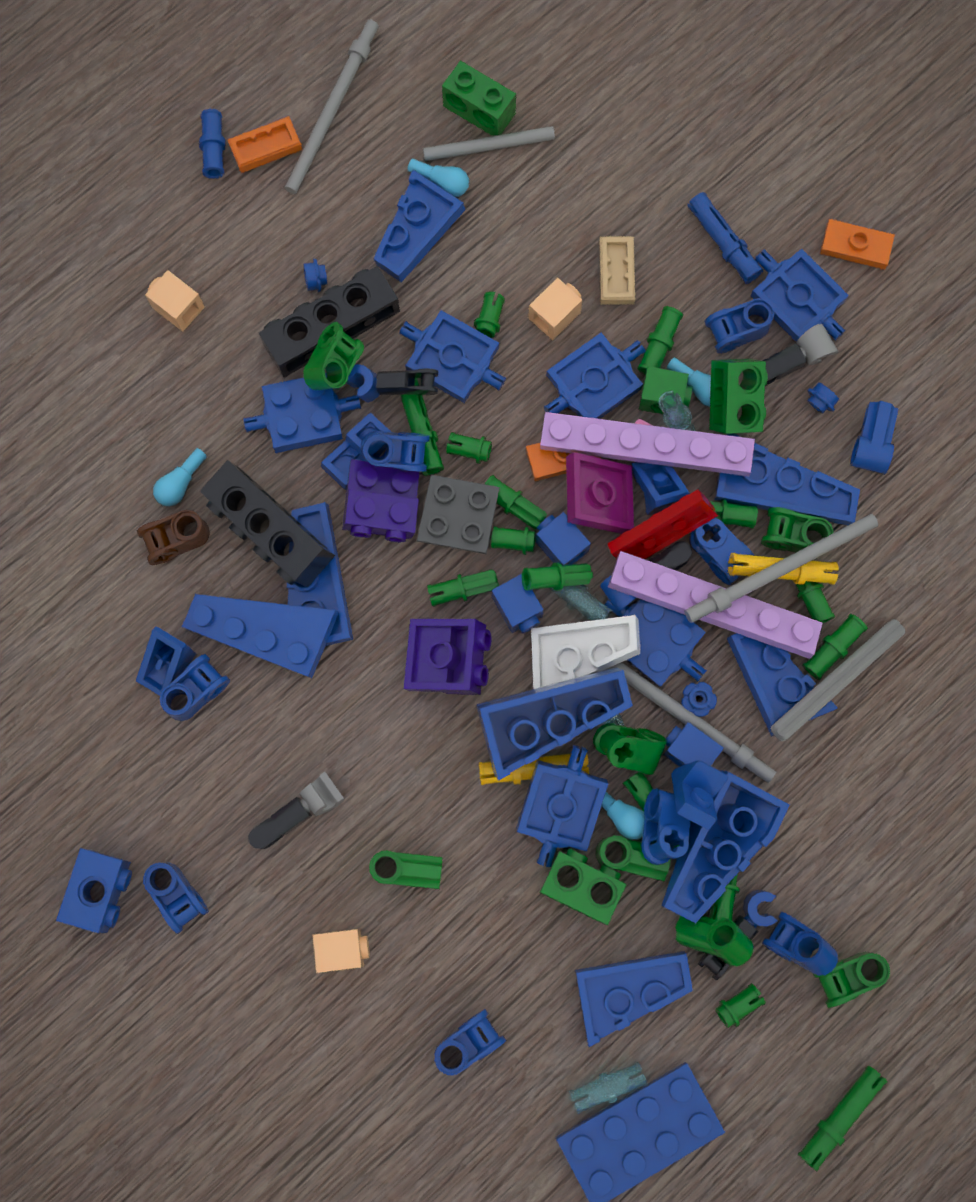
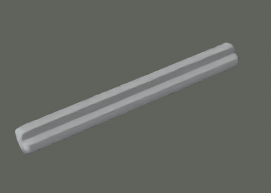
(837, 680)

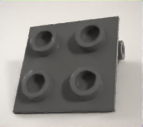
(458, 514)

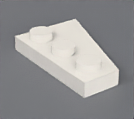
(582, 648)

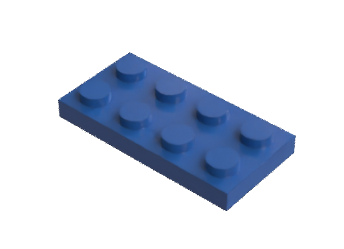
(640, 1135)

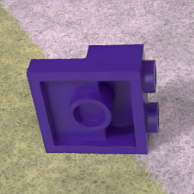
(381, 501)
(447, 656)

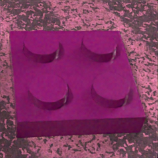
(599, 493)

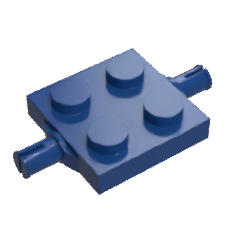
(800, 294)
(456, 352)
(595, 378)
(300, 415)
(664, 641)
(562, 805)

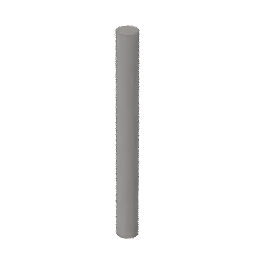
(489, 143)

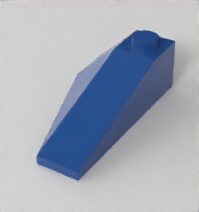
(744, 825)

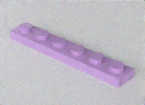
(647, 444)
(745, 616)

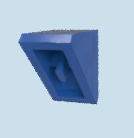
(163, 660)

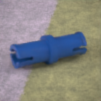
(212, 143)

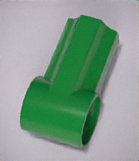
(631, 860)
(411, 870)
(715, 938)

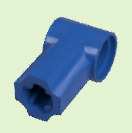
(873, 446)

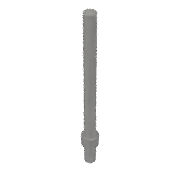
(357, 54)
(721, 599)
(741, 755)

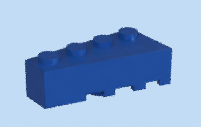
(547, 717)

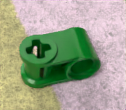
(336, 354)
(793, 529)
(630, 747)
(849, 978)

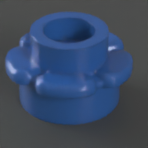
(315, 276)
(822, 398)
(708, 698)

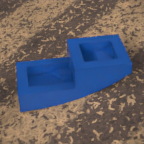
(338, 461)

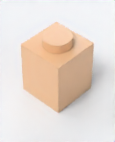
(174, 300)
(555, 308)
(340, 950)

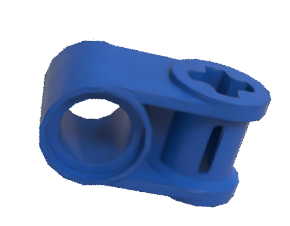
(734, 328)
(398, 450)
(718, 548)
(196, 688)
(665, 827)
(175, 897)
(796, 944)
(470, 1043)

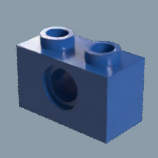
(78, 906)

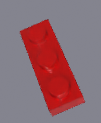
(665, 527)

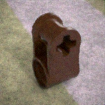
(166, 537)

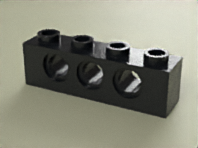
(366, 284)
(308, 555)

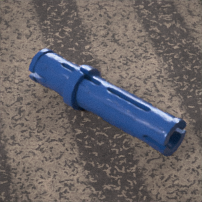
(733, 248)

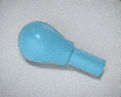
(449, 178)
(699, 381)
(172, 487)
(626, 818)

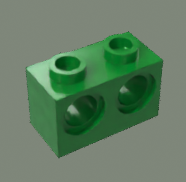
(479, 99)
(729, 396)
(579, 895)

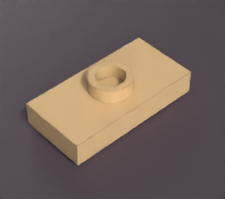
(617, 270)

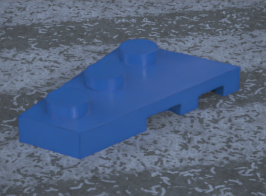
(418, 225)
(772, 678)
(628, 990)

